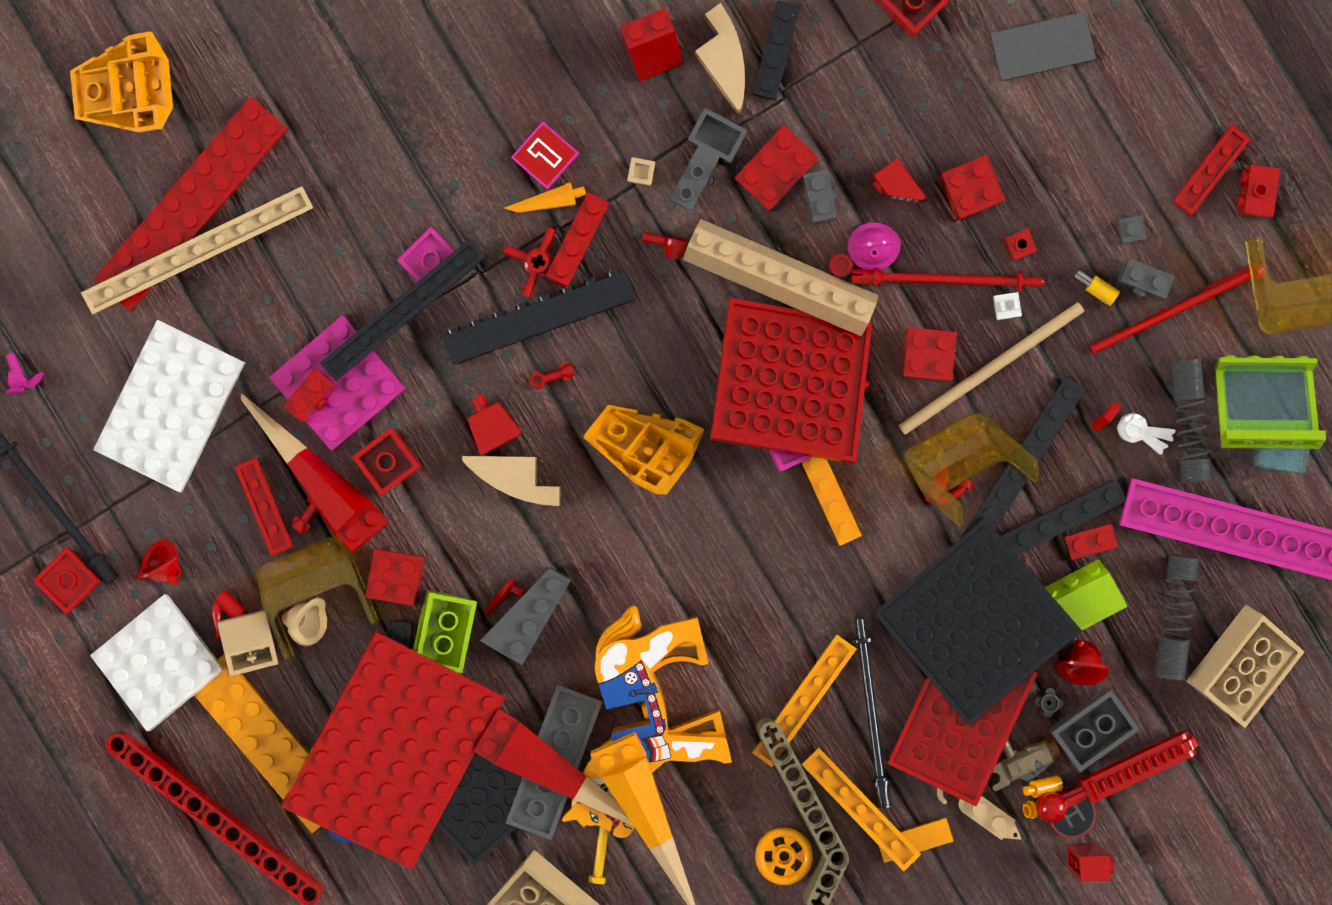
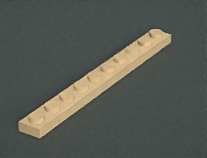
(197, 250)

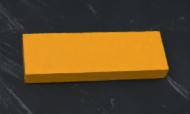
(925, 836)

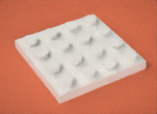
(157, 662)

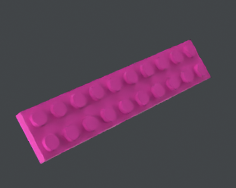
(1228, 528)

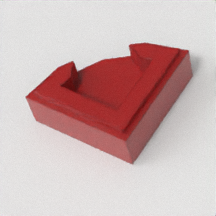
(1106, 418)

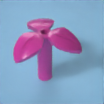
(16, 377)

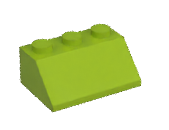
(1088, 594)
(445, 628)

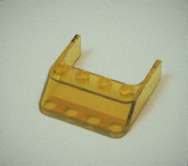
(1287, 304)
(960, 454)
(304, 576)

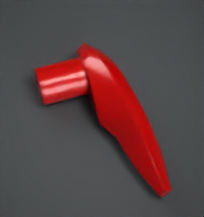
(501, 595)

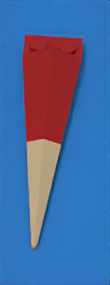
(342, 506)
(522, 752)

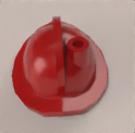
(161, 563)
(1082, 665)

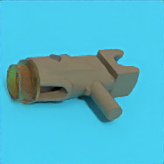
(1024, 763)

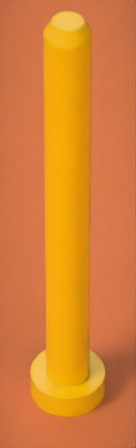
(597, 876)

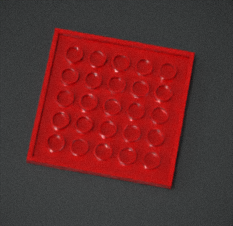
(790, 382)

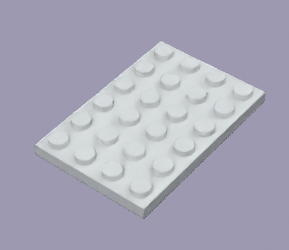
(169, 406)

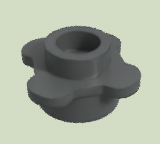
(1056, 703)

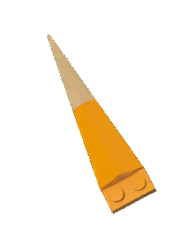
(630, 780)

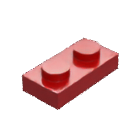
(1090, 541)

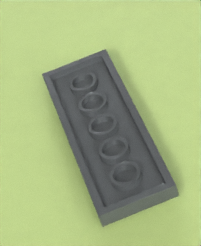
(567, 732)

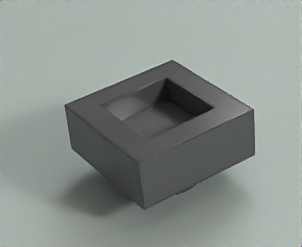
(1132, 229)

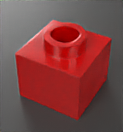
(1014, 251)

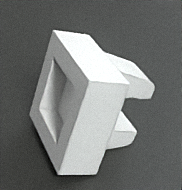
(1007, 306)

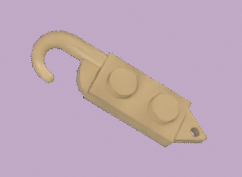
(988, 816)

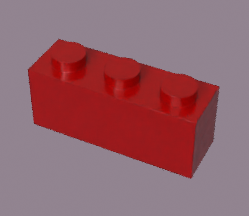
(1089, 862)

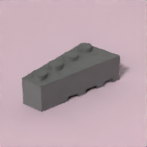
(523, 623)

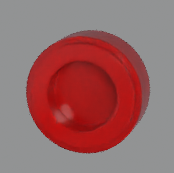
(840, 265)

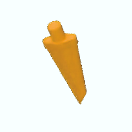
(555, 198)

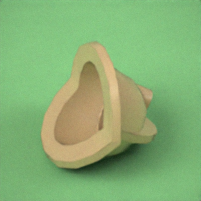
(306, 621)

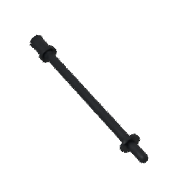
(96, 560)
(880, 781)

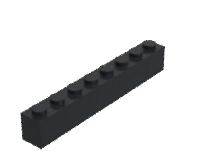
(538, 318)

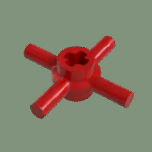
(528, 259)

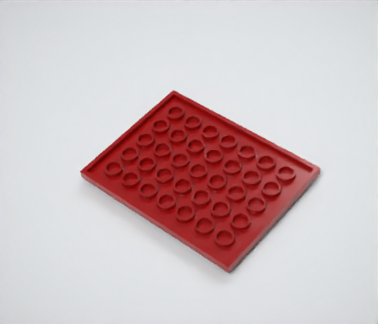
(392, 750)

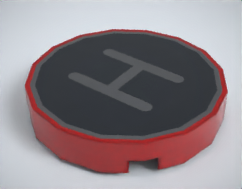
(1077, 821)

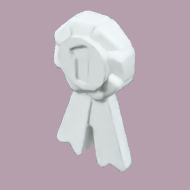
(1134, 429)

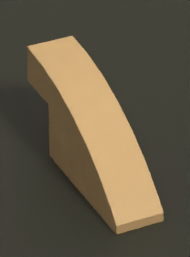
(724, 57)
(514, 477)

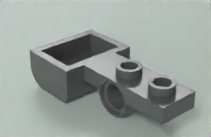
(715, 140)

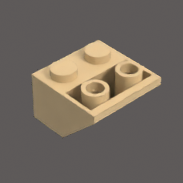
(247, 643)

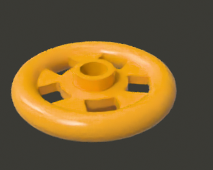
(767, 868)

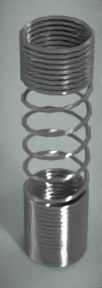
(1188, 385)
(1173, 653)

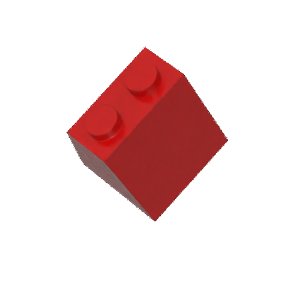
(651, 44)

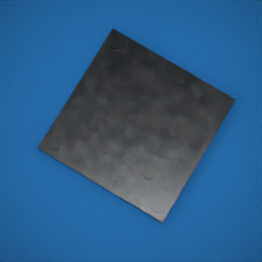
(977, 621)

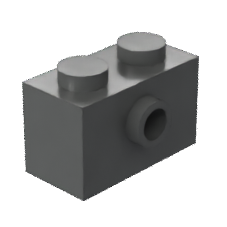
(820, 197)
(1144, 280)

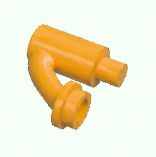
(1037, 789)

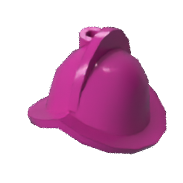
(873, 246)

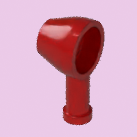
(673, 246)

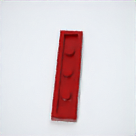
(1210, 170)
(264, 506)

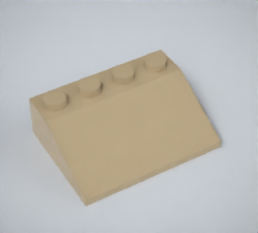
(1245, 666)
(540, 884)

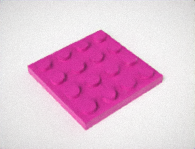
(357, 394)

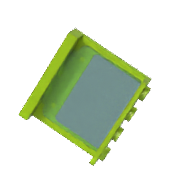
(1267, 403)

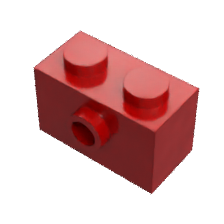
(1258, 192)
(310, 395)

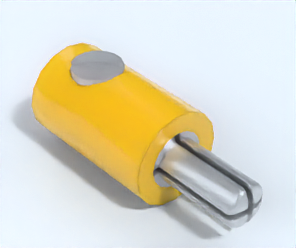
(1099, 288)

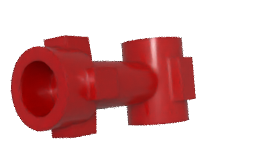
(538, 380)
(301, 523)

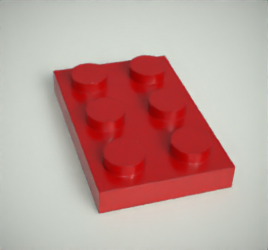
(776, 168)

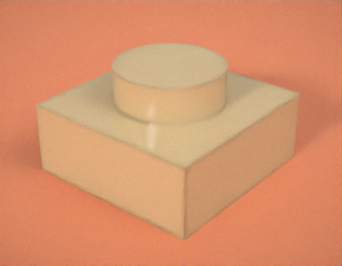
(641, 171)

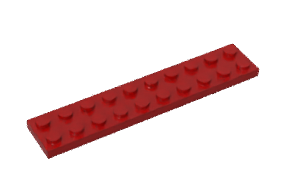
(199, 191)

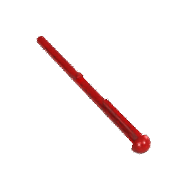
(1209, 291)

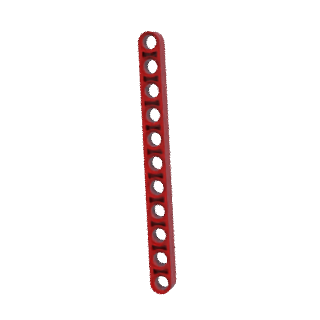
(202, 816)

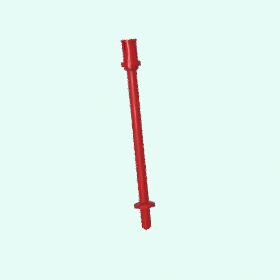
(877, 277)

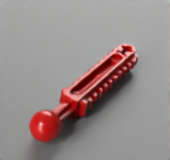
(1119, 775)

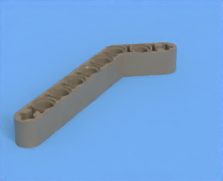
(805, 806)

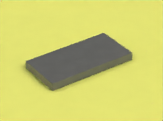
(1042, 46)

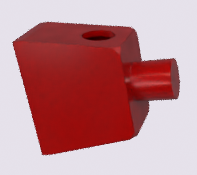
(491, 425)

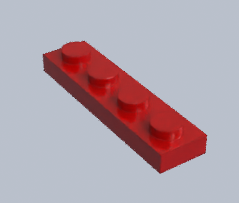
(577, 240)

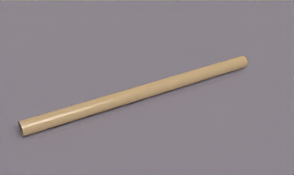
(991, 368)

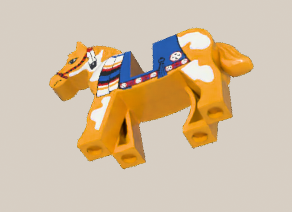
(627, 676)

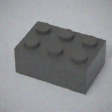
(1093, 729)

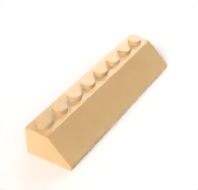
(781, 277)

